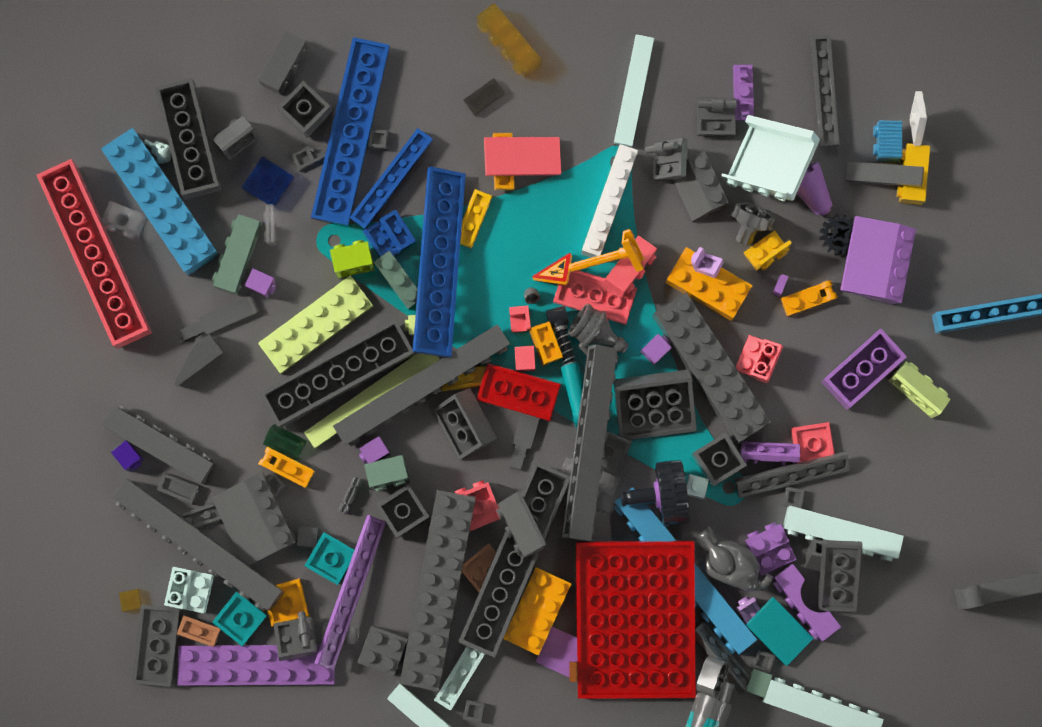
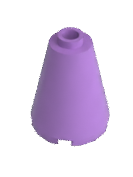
(814, 190)

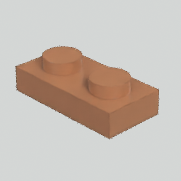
(198, 631)

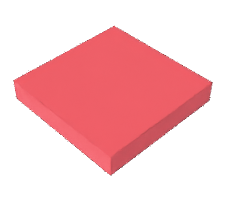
(814, 441)

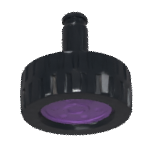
(668, 494)

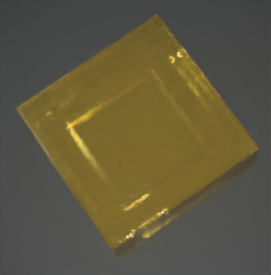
(130, 600)

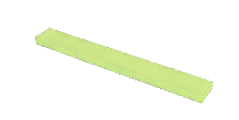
(324, 429)

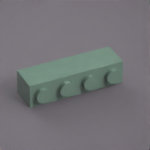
(237, 254)

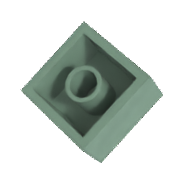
(387, 472)

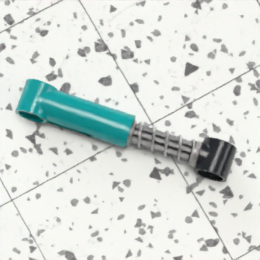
(571, 369)

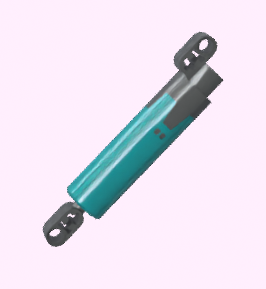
(712, 704)

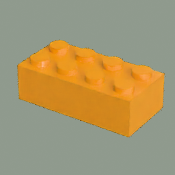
(718, 294)
(537, 611)

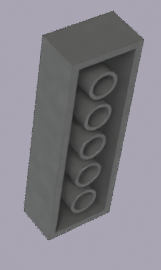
(188, 139)

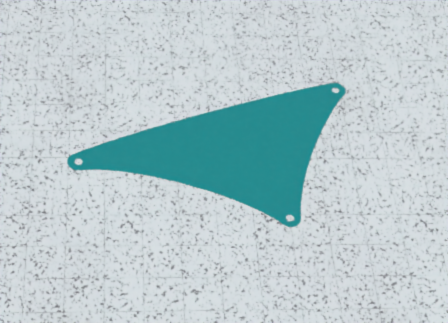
(519, 239)

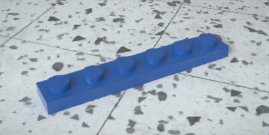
(391, 178)

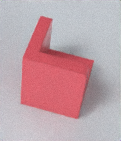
(519, 319)
(524, 358)

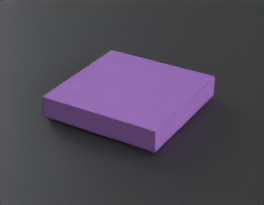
(558, 651)

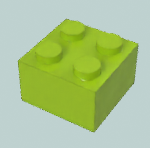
(352, 259)

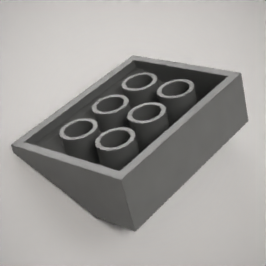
(654, 405)
(254, 519)

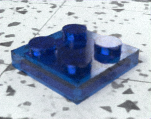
(268, 182)

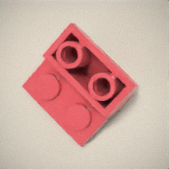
(759, 358)

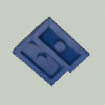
(389, 235)

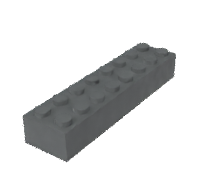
(711, 368)
(337, 374)

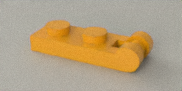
(808, 298)
(287, 467)

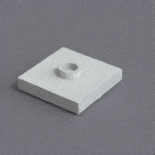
(918, 118)

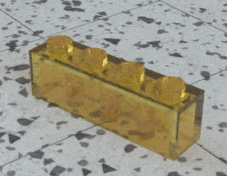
(509, 40)

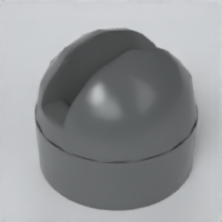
(533, 295)

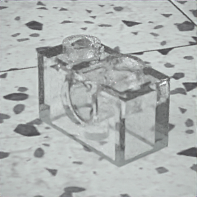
(114, 214)

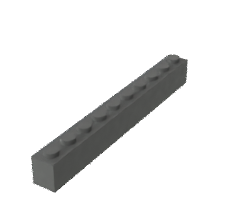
(420, 385)
(589, 443)
(197, 544)

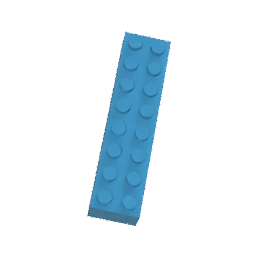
(160, 201)

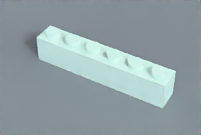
(830, 528)
(818, 708)

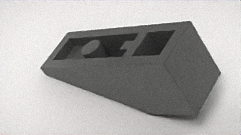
(201, 354)

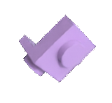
(706, 263)
(747, 608)

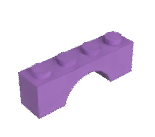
(790, 583)

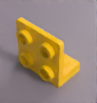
(766, 250)

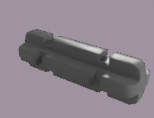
(350, 495)

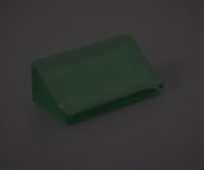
(285, 442)

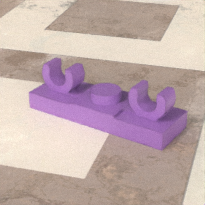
(743, 91)
(770, 452)

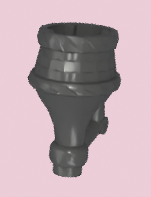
(593, 328)

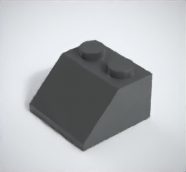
(235, 137)

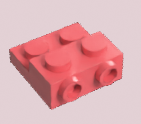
(485, 504)

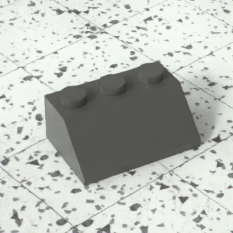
(700, 188)
(464, 423)
(520, 525)

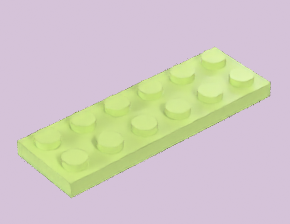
(315, 324)

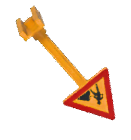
(560, 270)

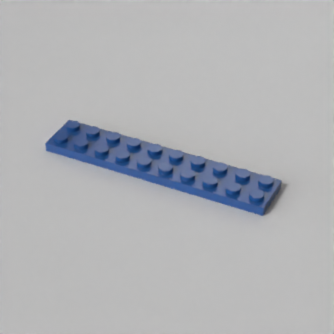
(350, 132)
(439, 262)

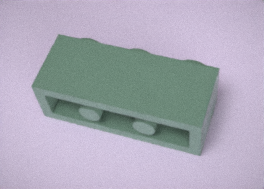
(397, 279)

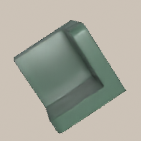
(759, 682)

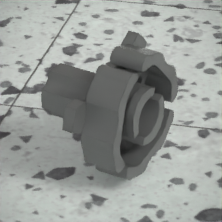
(751, 222)

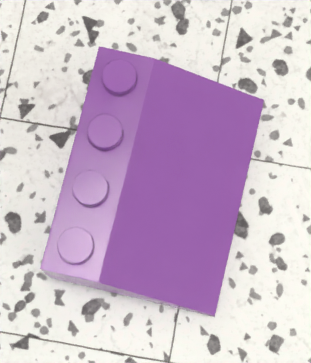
(878, 260)

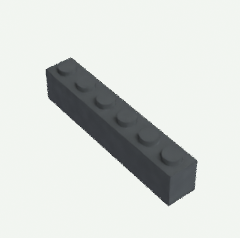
(159, 445)

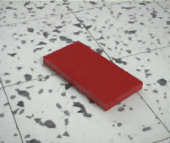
(518, 392)

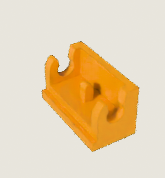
(545, 343)

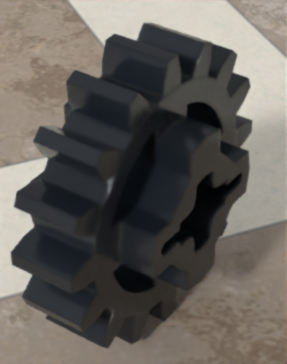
(837, 228)

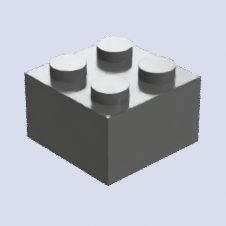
(305, 109)
(718, 459)
(403, 511)
(383, 650)

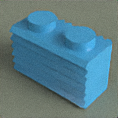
(888, 141)

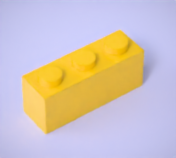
(914, 156)

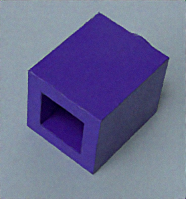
(127, 456)

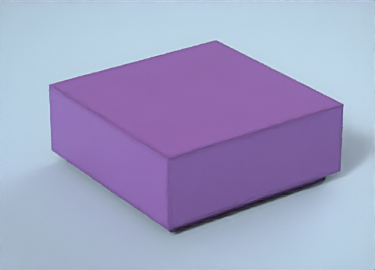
(780, 285)

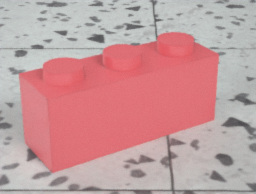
(623, 275)

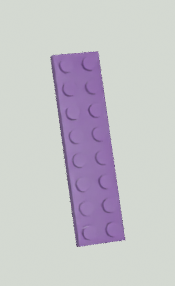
(247, 666)

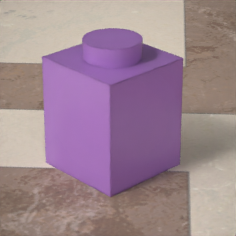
(261, 283)
(656, 349)
(373, 451)

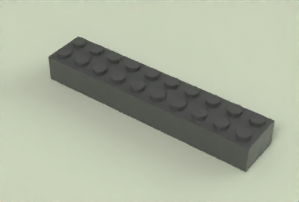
(508, 570)
(438, 590)

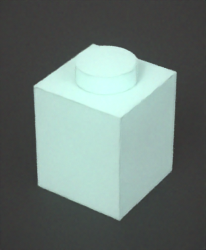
(696, 486)

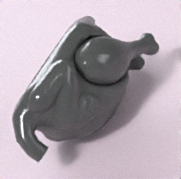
(731, 563)

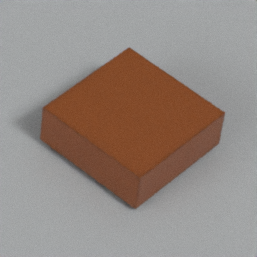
(573, 672)

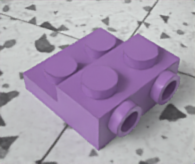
(770, 548)

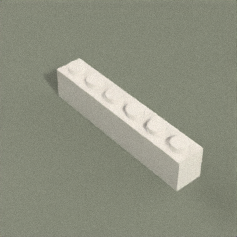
(609, 201)

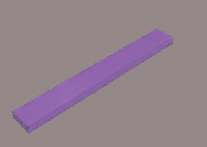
(350, 592)

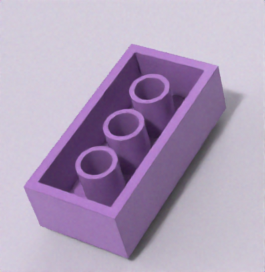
(863, 369)

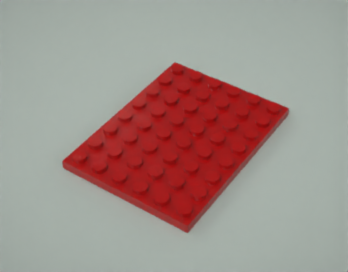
(635, 619)

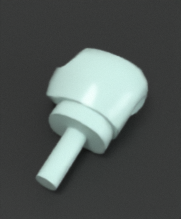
(160, 150)

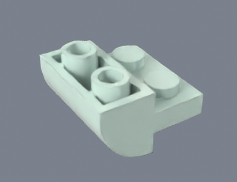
(189, 590)

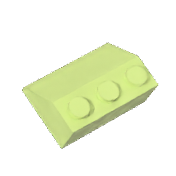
(919, 389)

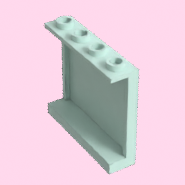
(772, 158)

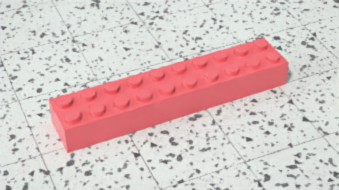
(94, 254)

